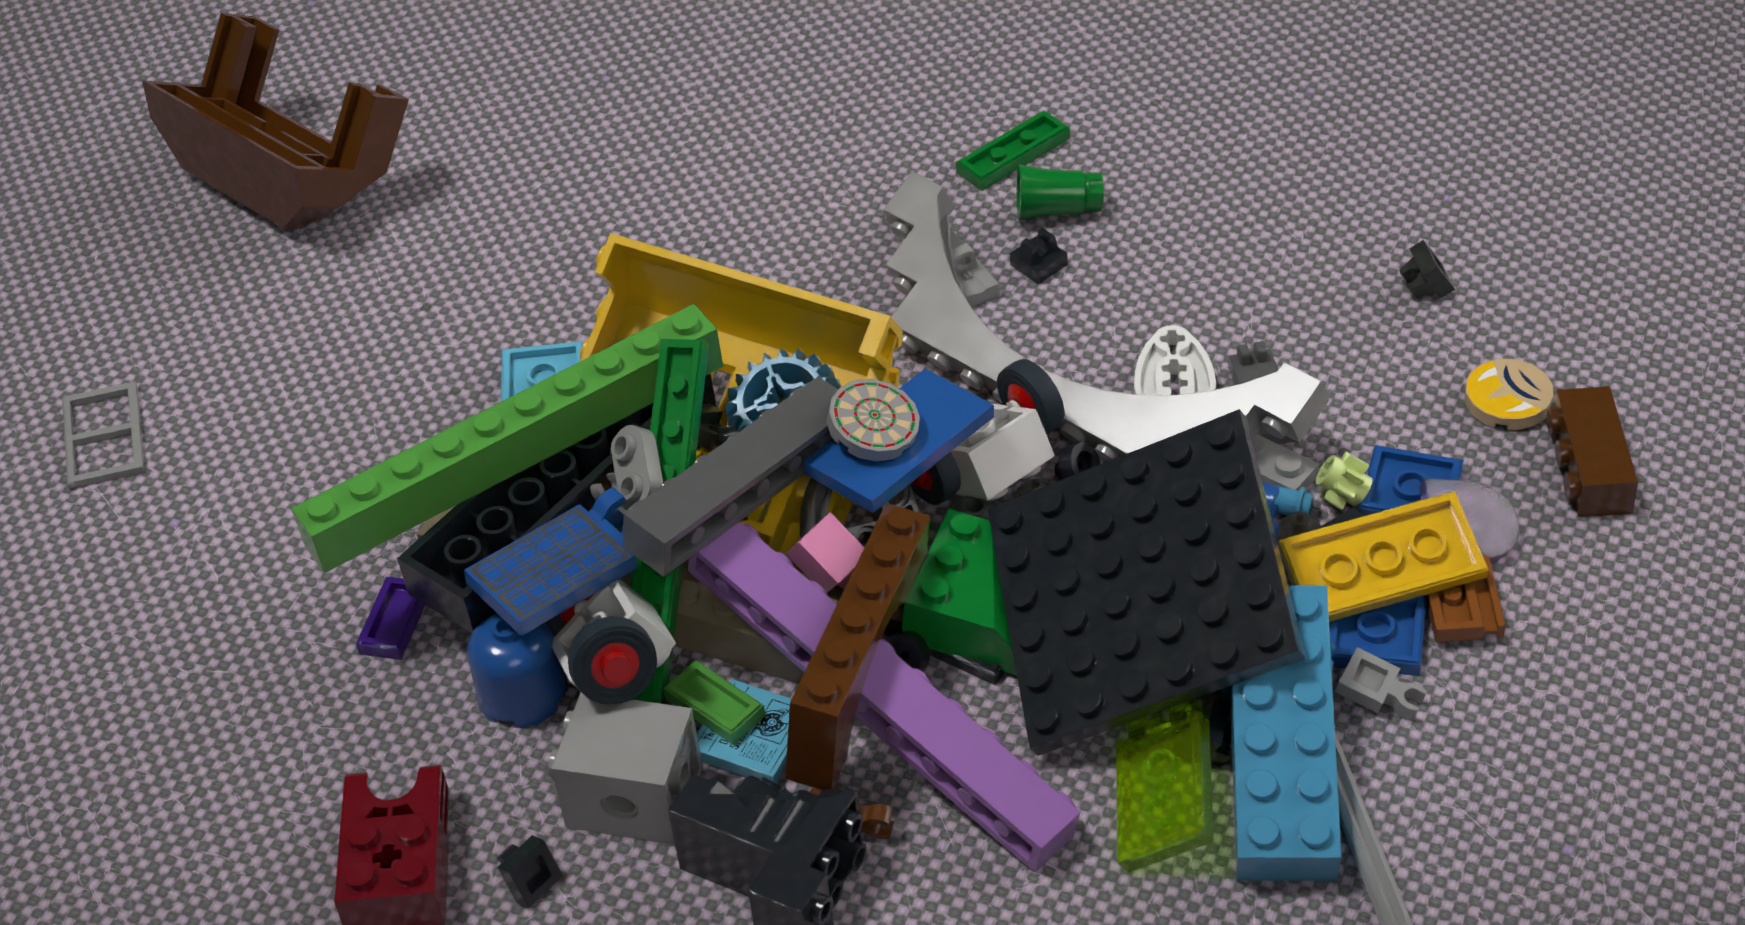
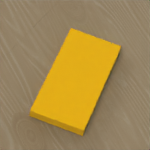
(1387, 556)

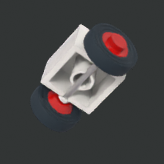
(1004, 448)
(611, 643)

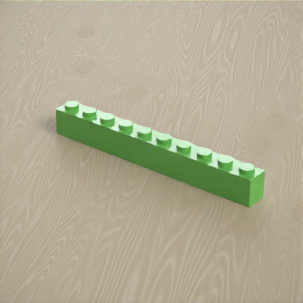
(493, 444)

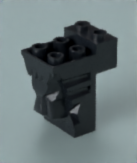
(770, 845)

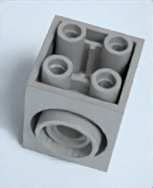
(624, 766)

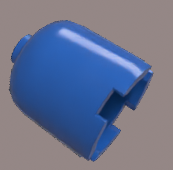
(515, 674)

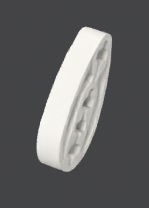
(1189, 363)

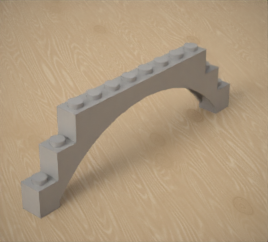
(953, 336)

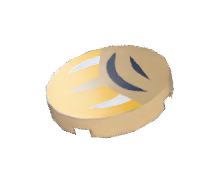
(1508, 393)

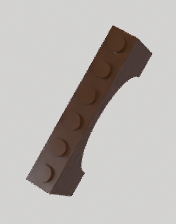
(834, 679)

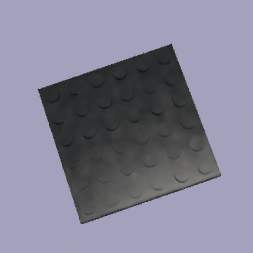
(1143, 584)

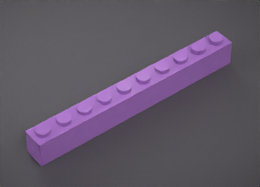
(895, 701)

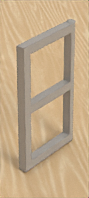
(73, 440)

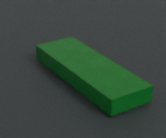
(1012, 148)

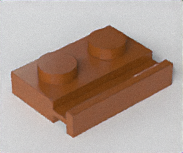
(1467, 610)

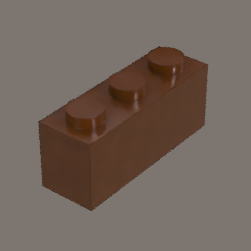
(1592, 451)

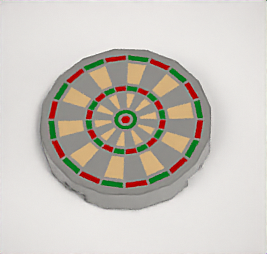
(873, 419)

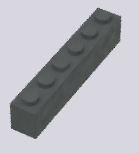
(729, 480)

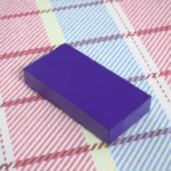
(390, 621)

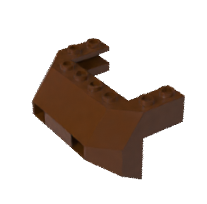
(257, 152)

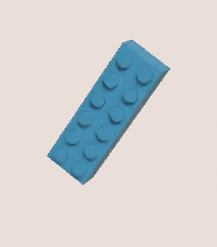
(1288, 760)

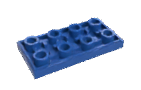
(946, 420)

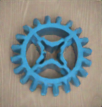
(770, 382)

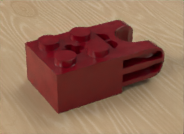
(393, 853)

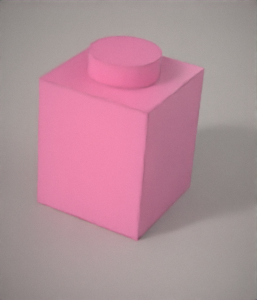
(827, 553)

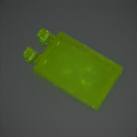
(1164, 787)

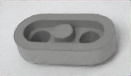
(636, 464)

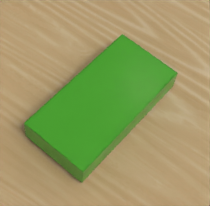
(715, 702)

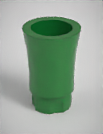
(1057, 192)

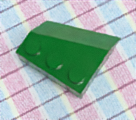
(960, 595)

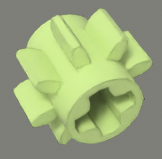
(1344, 480)

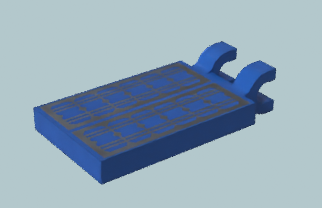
(555, 564)

